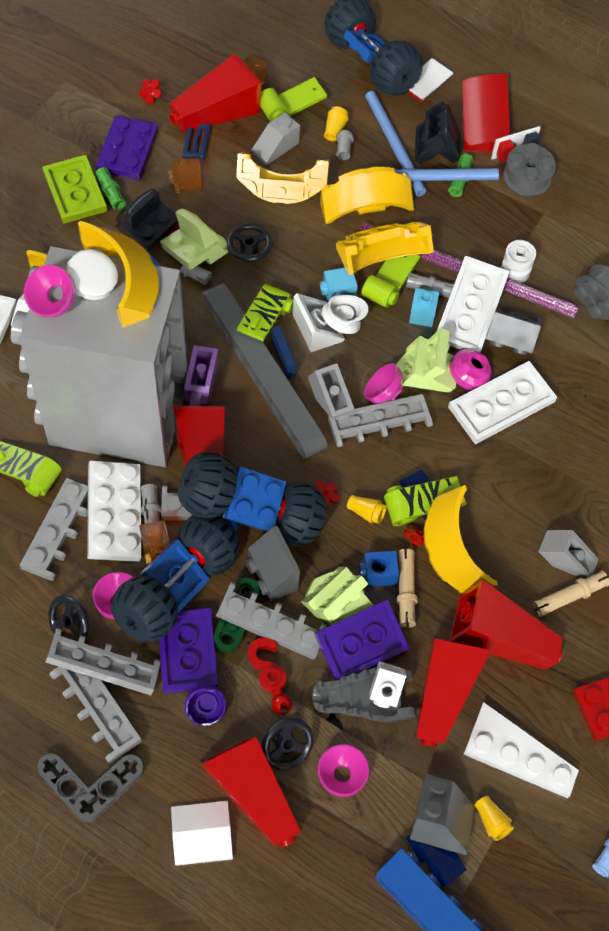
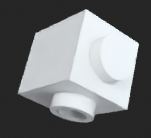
(387, 685)

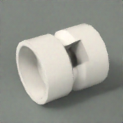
(519, 260)

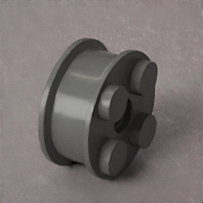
(529, 169)
(594, 291)

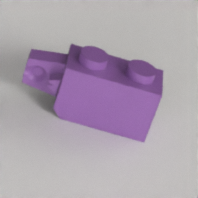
(201, 376)

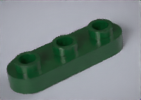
(230, 630)

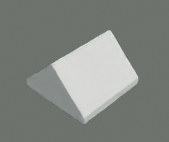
(309, 318)

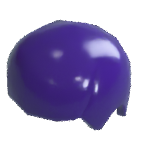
(205, 705)

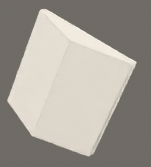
(201, 833)

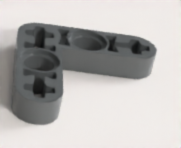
(85, 794)

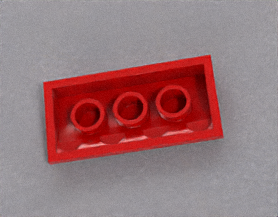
(484, 111)

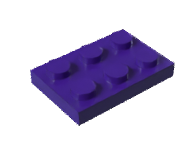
(127, 147)
(361, 640)
(189, 653)

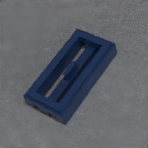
(194, 154)
(283, 352)

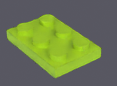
(74, 189)

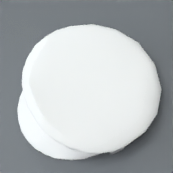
(92, 274)
(344, 313)

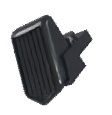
(438, 135)
(146, 219)

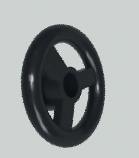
(249, 244)
(73, 618)
(284, 741)

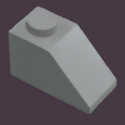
(277, 139)
(331, 390)
(568, 553)

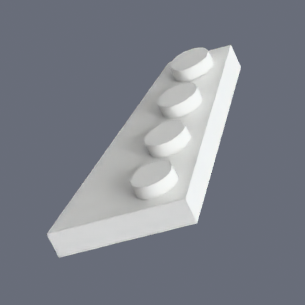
(514, 751)

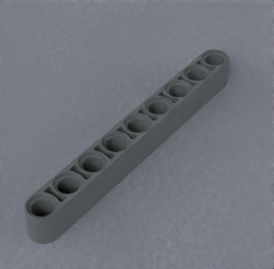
(265, 373)

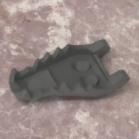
(352, 697)

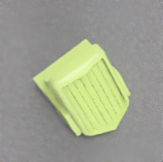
(194, 241)
(428, 363)
(336, 595)

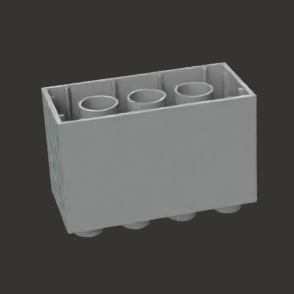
(102, 382)

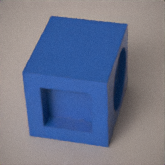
(387, 561)

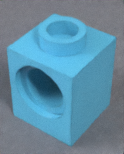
(338, 283)
(423, 307)

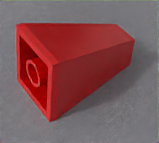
(219, 97)
(199, 430)
(498, 624)
(447, 683)
(251, 785)

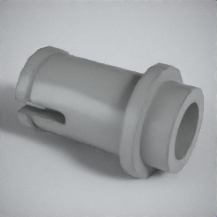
(344, 141)
(197, 273)

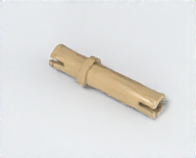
(581, 589)
(406, 597)

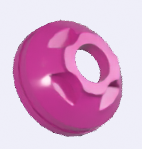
(38, 290)
(466, 373)
(384, 384)
(105, 590)
(346, 757)

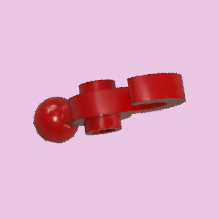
(272, 677)

